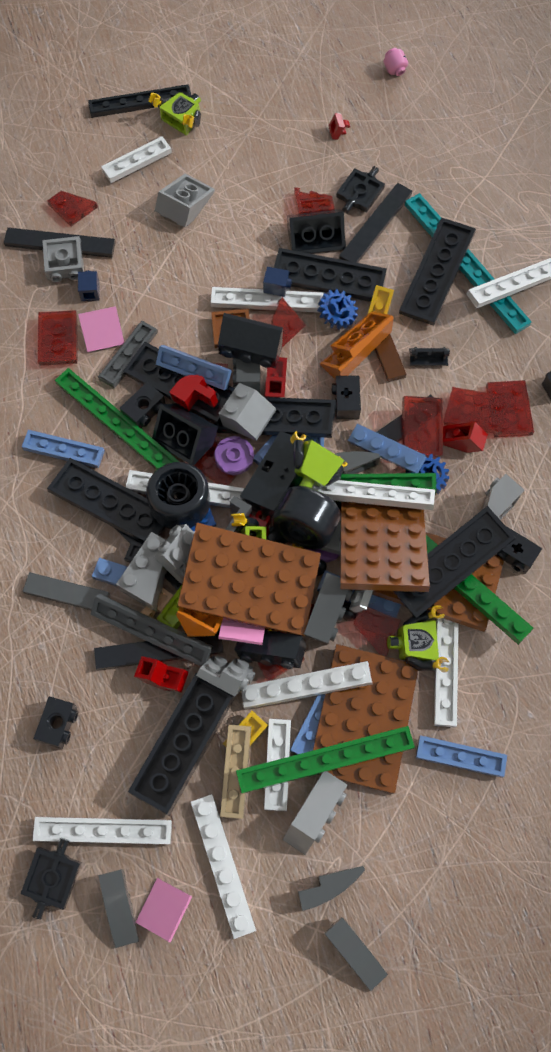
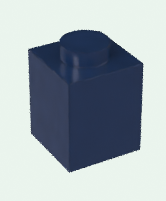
(276, 281)
(88, 286)

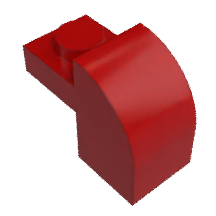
(276, 379)
(191, 389)
(160, 675)

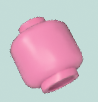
(395, 62)

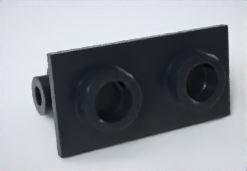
(429, 356)

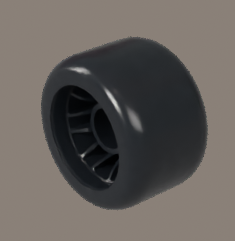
(178, 495)
(306, 517)

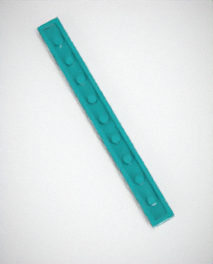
(470, 267)

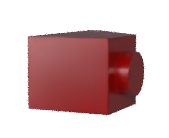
(464, 437)

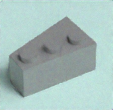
(144, 574)
(315, 812)

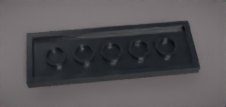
(437, 271)
(328, 273)
(144, 369)
(305, 416)
(105, 500)
(459, 558)

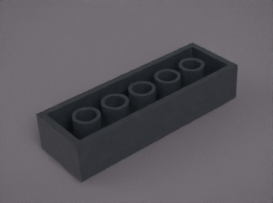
(181, 745)

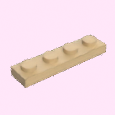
(236, 758)

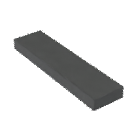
(113, 372)
(61, 591)

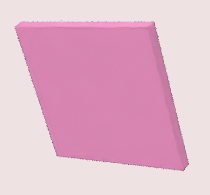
(101, 329)
(241, 632)
(163, 910)

